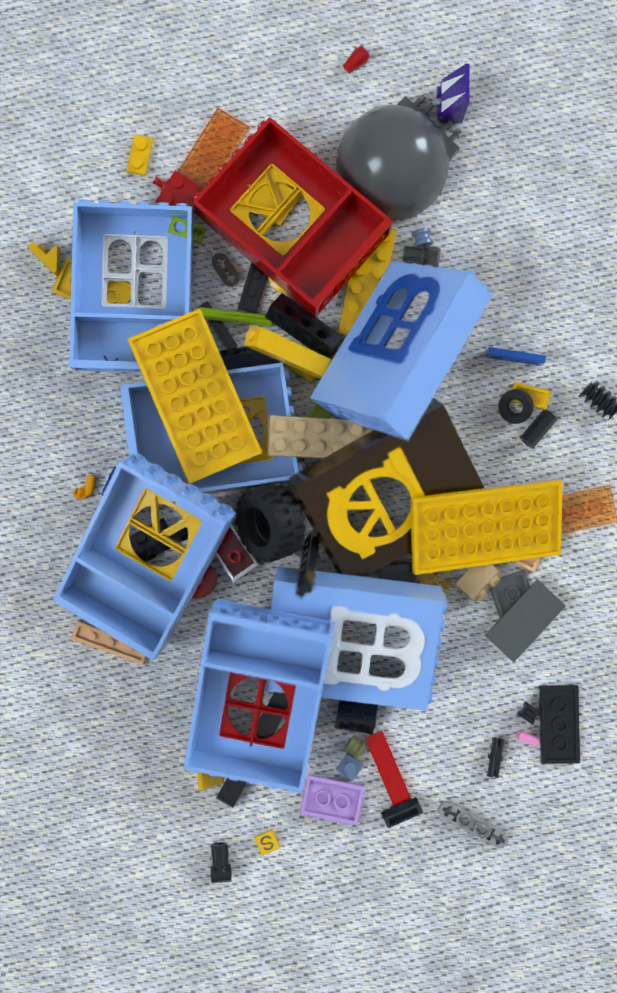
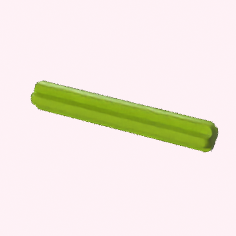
(235, 316)

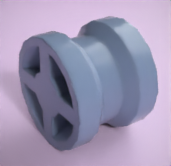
(422, 237)

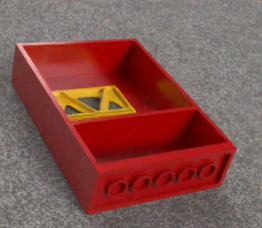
(341, 226)

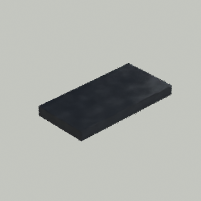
(559, 724)

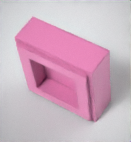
(528, 738)

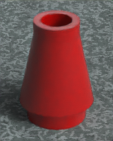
(356, 59)

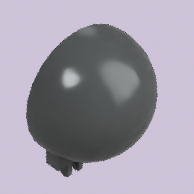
(397, 157)

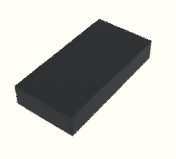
(402, 812)

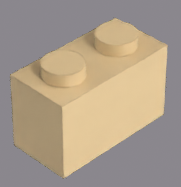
(478, 581)

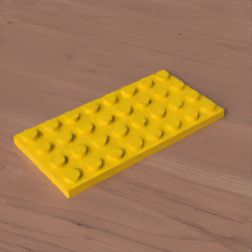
(194, 396)
(486, 526)

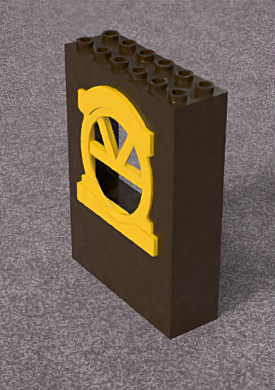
(426, 464)

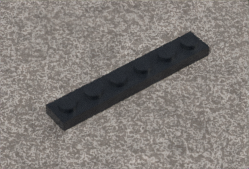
(308, 565)

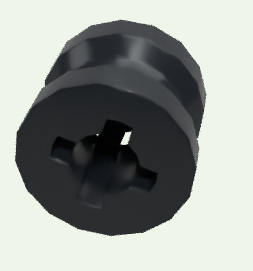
(528, 712)

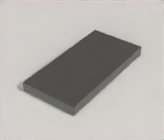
(525, 620)

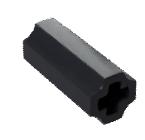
(538, 428)

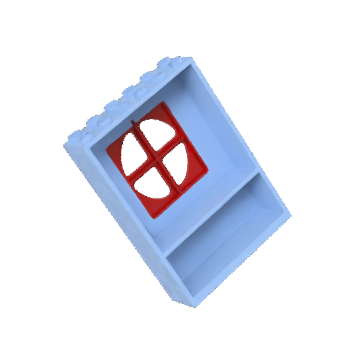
(265, 645)

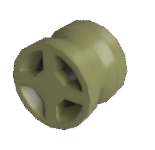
(355, 747)

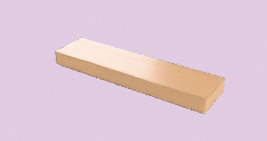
(101, 640)

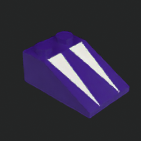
(454, 95)

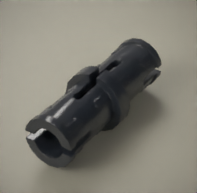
(495, 757)

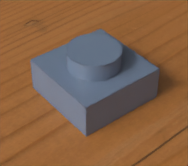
(349, 767)

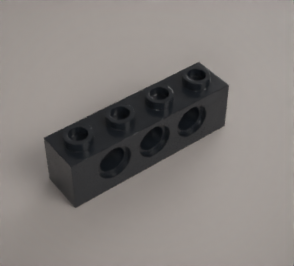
(303, 326)

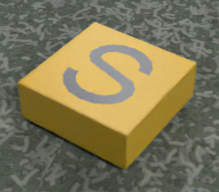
(267, 842)

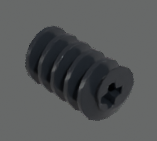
(600, 399)

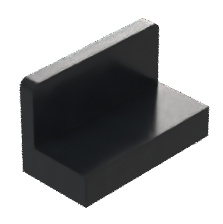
(398, 572)

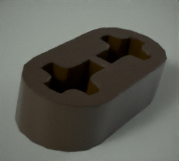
(222, 272)

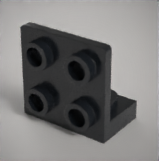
(356, 716)

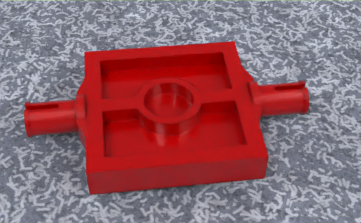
(177, 190)

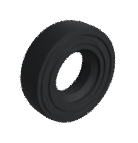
(507, 414)

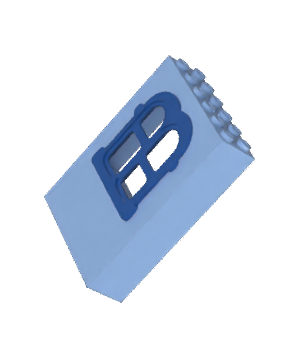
(392, 386)

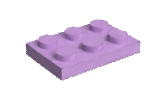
(332, 799)

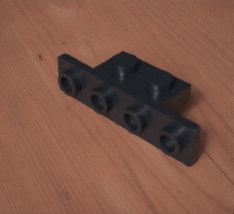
(149, 547)

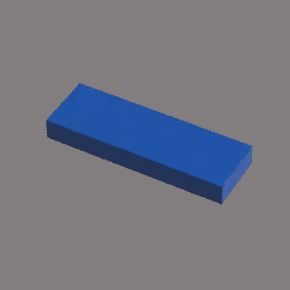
(515, 356)

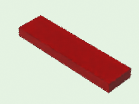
(387, 768)

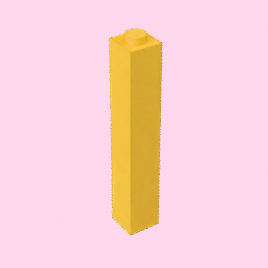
(287, 351)

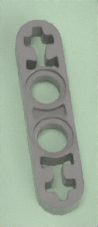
(473, 823)

